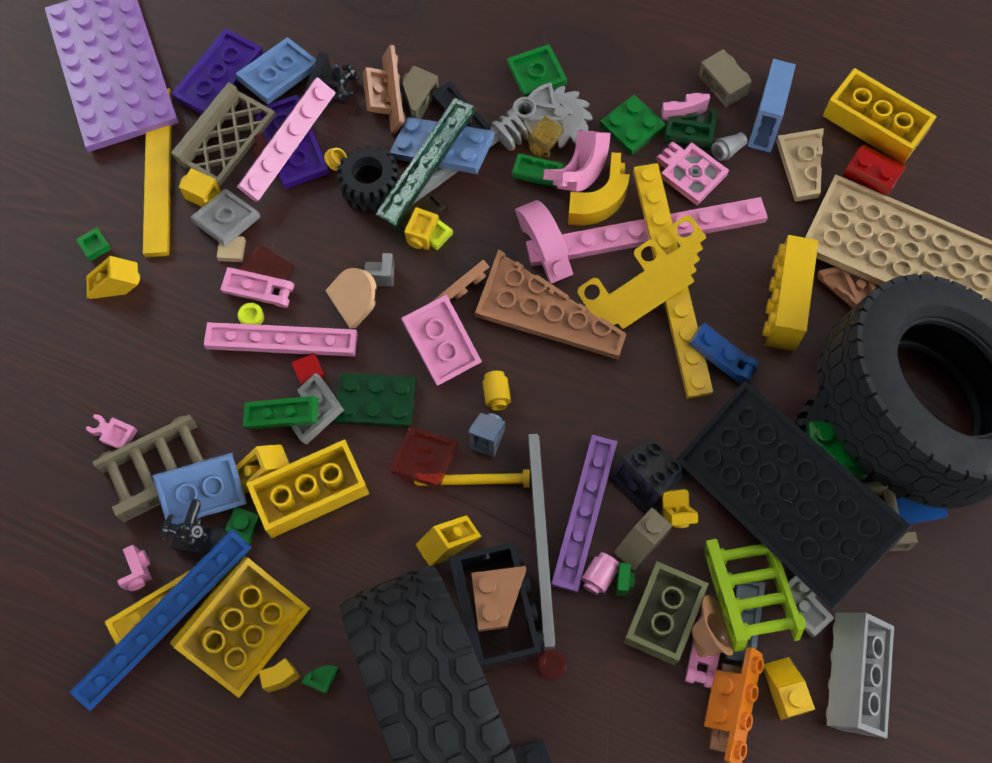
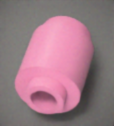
(600, 573)

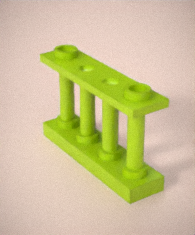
(733, 606)

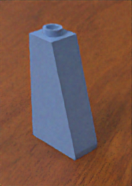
(772, 105)

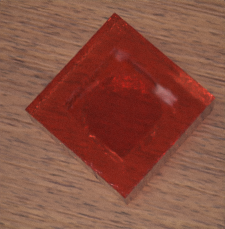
(261, 144)

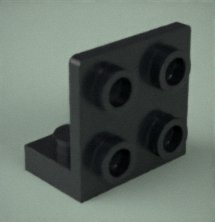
(647, 473)

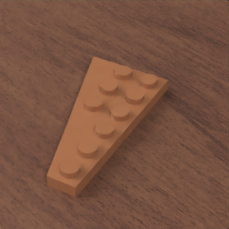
(537, 307)

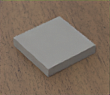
(225, 217)

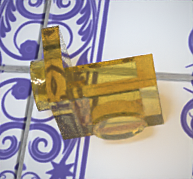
(544, 137)

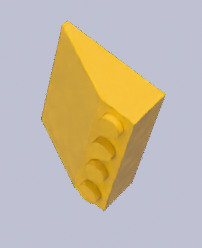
(240, 626)

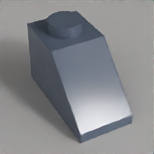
(486, 433)

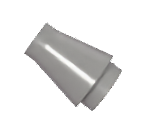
(727, 146)

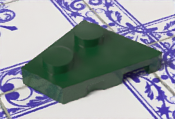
(692, 129)

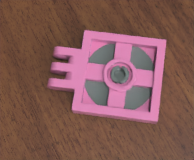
(691, 171)

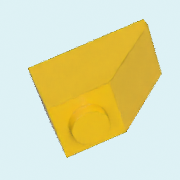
(112, 278)
(261, 462)
(447, 540)
(788, 688)

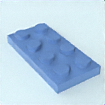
(465, 154)

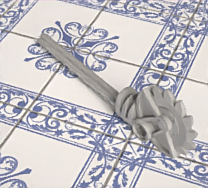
(556, 105)

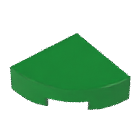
(321, 678)

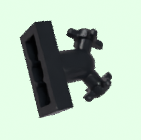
(333, 79)
(190, 534)

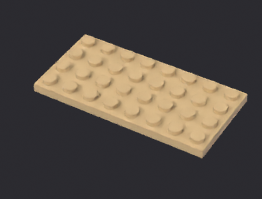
(890, 239)

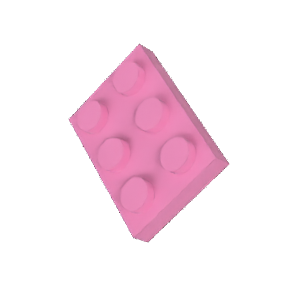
(441, 340)

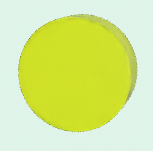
(250, 314)

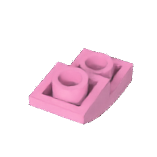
(693, 103)

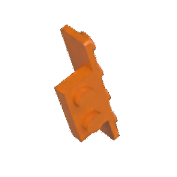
(733, 702)

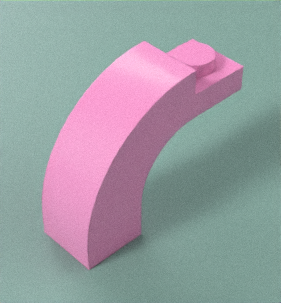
(586, 162)
(547, 238)

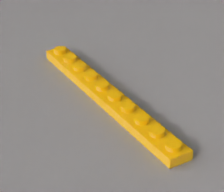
(678, 307)

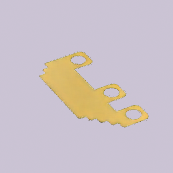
(655, 285)

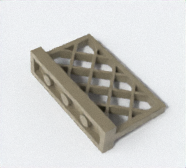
(209, 126)

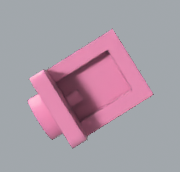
(138, 565)

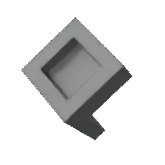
(382, 271)

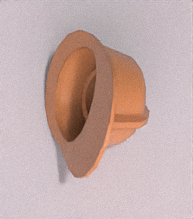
(710, 630)

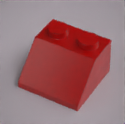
(874, 170)

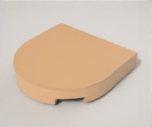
(353, 295)

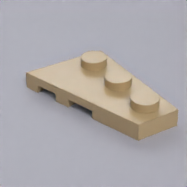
(802, 162)

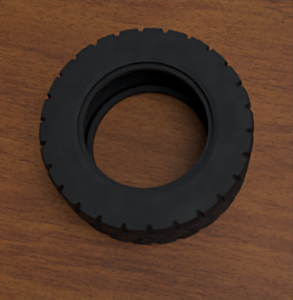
(423, 673)

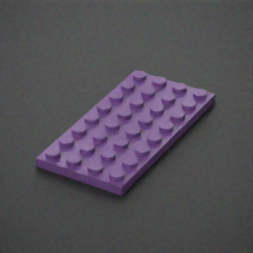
(110, 70)

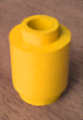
(496, 390)

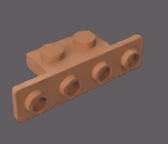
(383, 90)

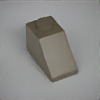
(417, 90)
(643, 539)

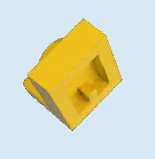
(421, 228)

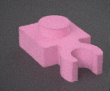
(114, 434)

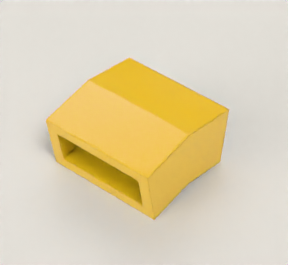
(278, 676)

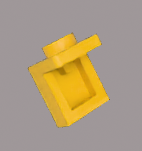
(677, 509)

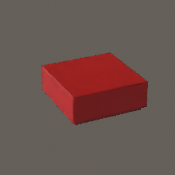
(307, 367)

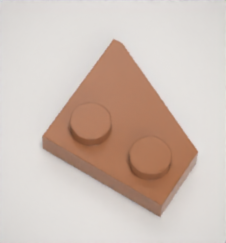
(846, 285)
(496, 595)

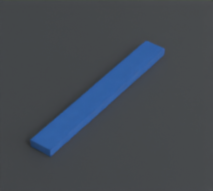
(160, 620)

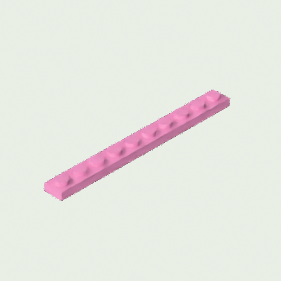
(635, 233)

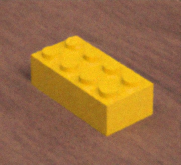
(879, 116)
(790, 293)
(307, 489)

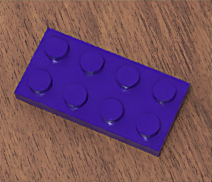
(215, 69)
(307, 159)

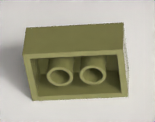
(666, 613)

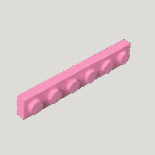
(286, 140)
(280, 339)

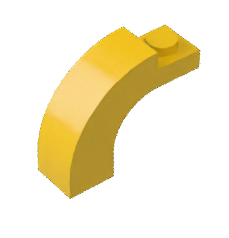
(601, 204)

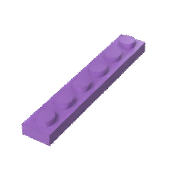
(584, 514)

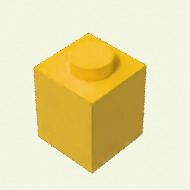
(198, 187)

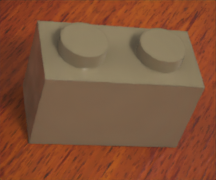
(725, 78)

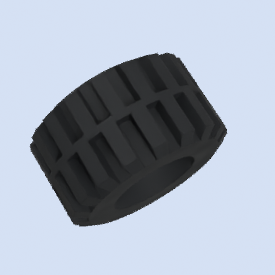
(362, 163)

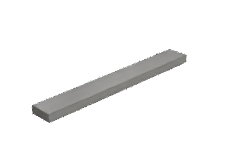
(541, 542)

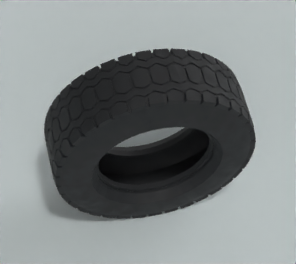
(880, 412)

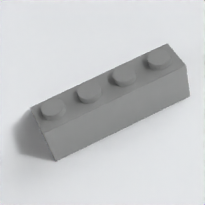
(860, 675)

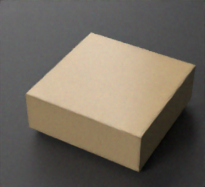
(233, 251)

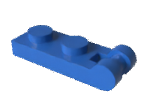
(723, 354)

